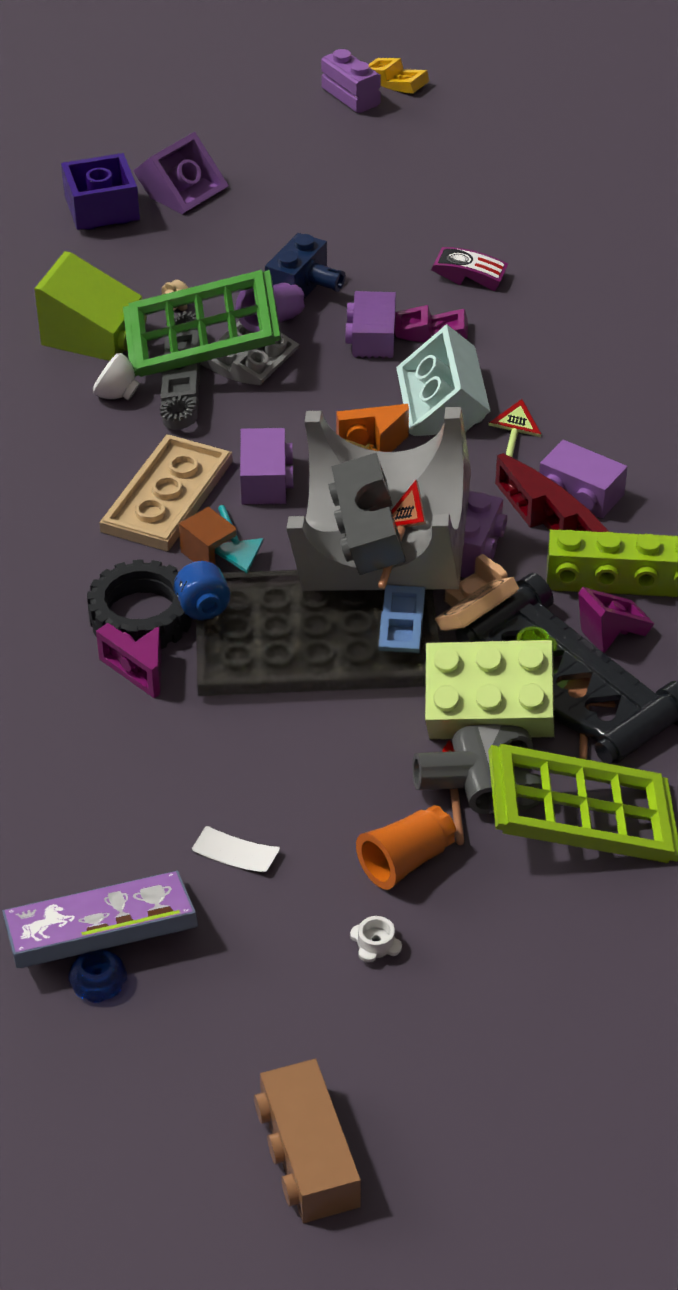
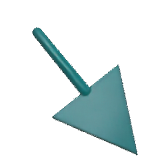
(238, 552)

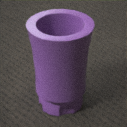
(288, 303)

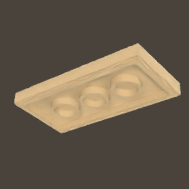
(166, 492)

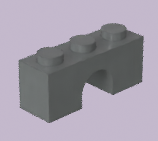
(365, 514)

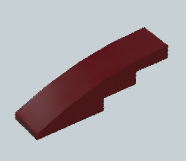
(541, 499)

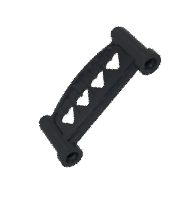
(640, 710)

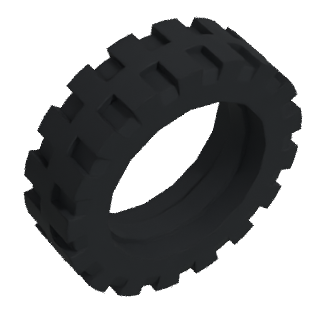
(132, 579)

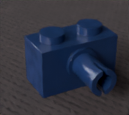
(305, 264)

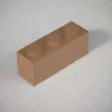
(308, 1141)

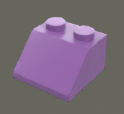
(181, 175)

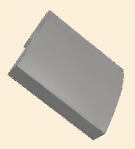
(255, 364)

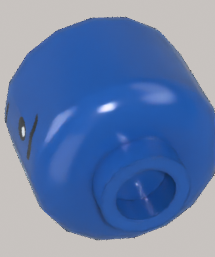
(202, 590)

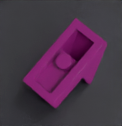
(608, 615)
(133, 660)

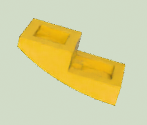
(397, 78)

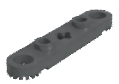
(181, 386)

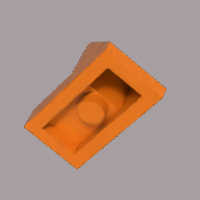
(380, 426)

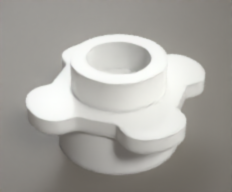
(375, 929)

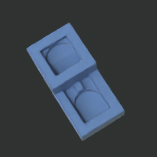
(402, 619)

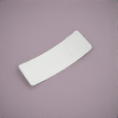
(234, 850)

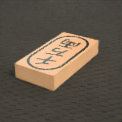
(477, 604)

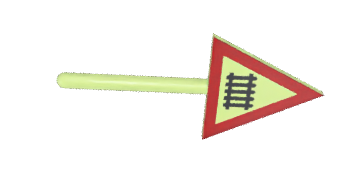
(516, 419)

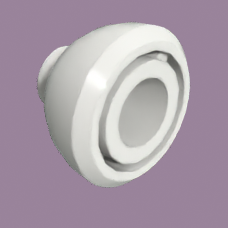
(116, 379)

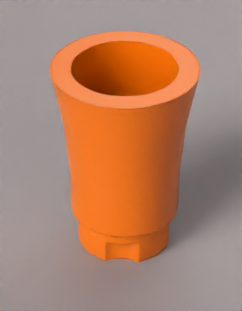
(404, 845)

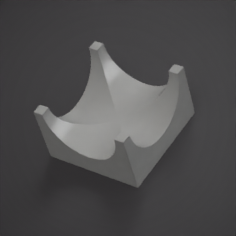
(430, 550)

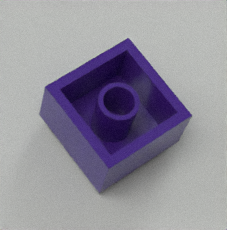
(100, 191)

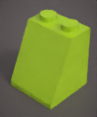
(82, 309)

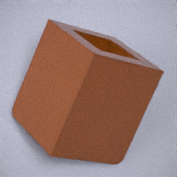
(204, 533)

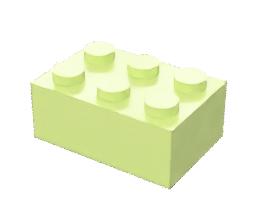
(489, 686)

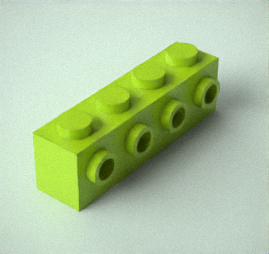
(620, 555)

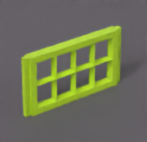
(506, 809)

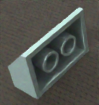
(441, 376)

